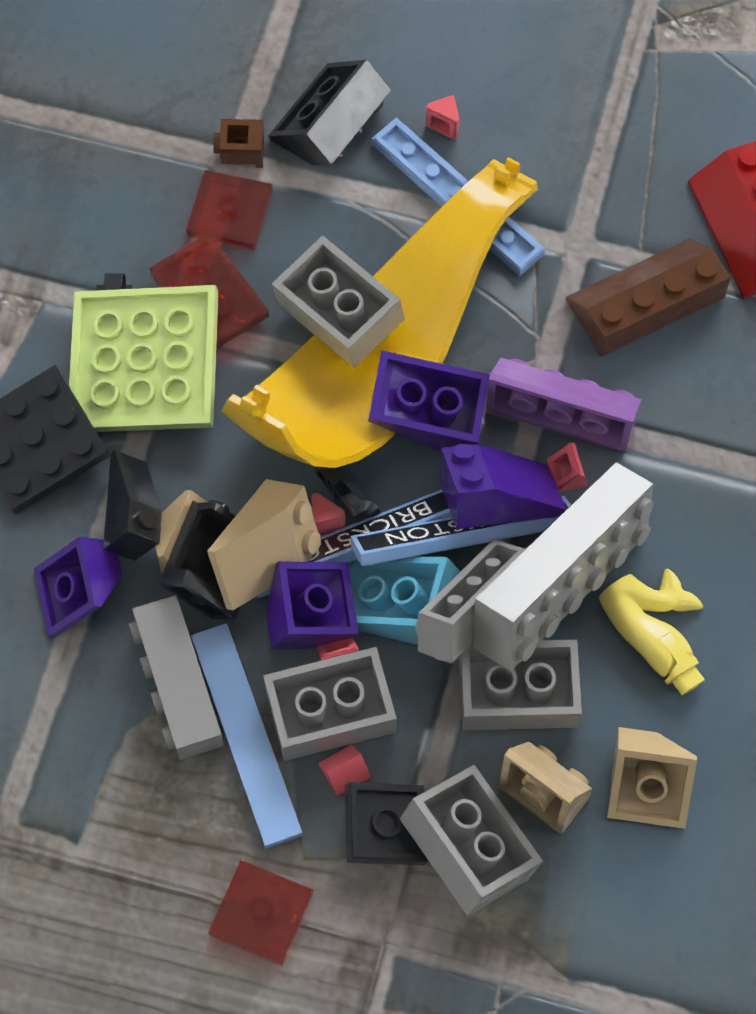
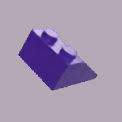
(428, 401)
(496, 487)

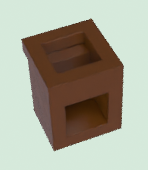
(240, 142)

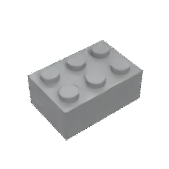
(338, 301)
(530, 696)
(330, 703)
(470, 839)

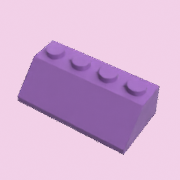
(562, 403)

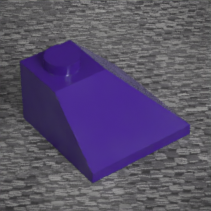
(75, 582)
(310, 605)

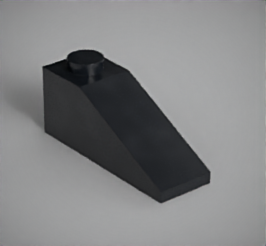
(131, 508)

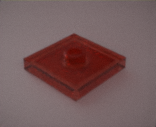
(230, 209)
(261, 912)

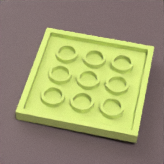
(145, 357)

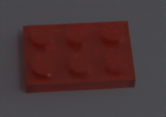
(207, 264)

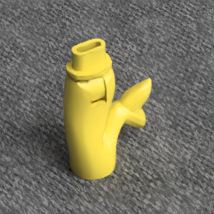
(655, 640)

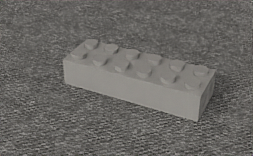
(562, 567)

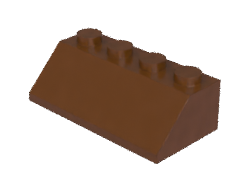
(649, 295)

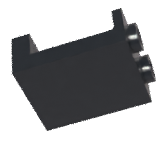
(189, 566)

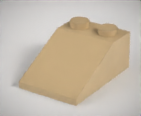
(268, 529)
(543, 785)

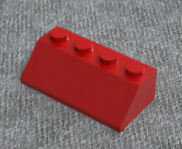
(728, 203)

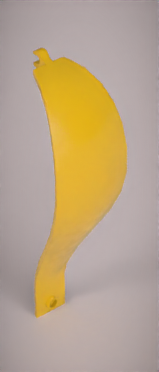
(320, 404)

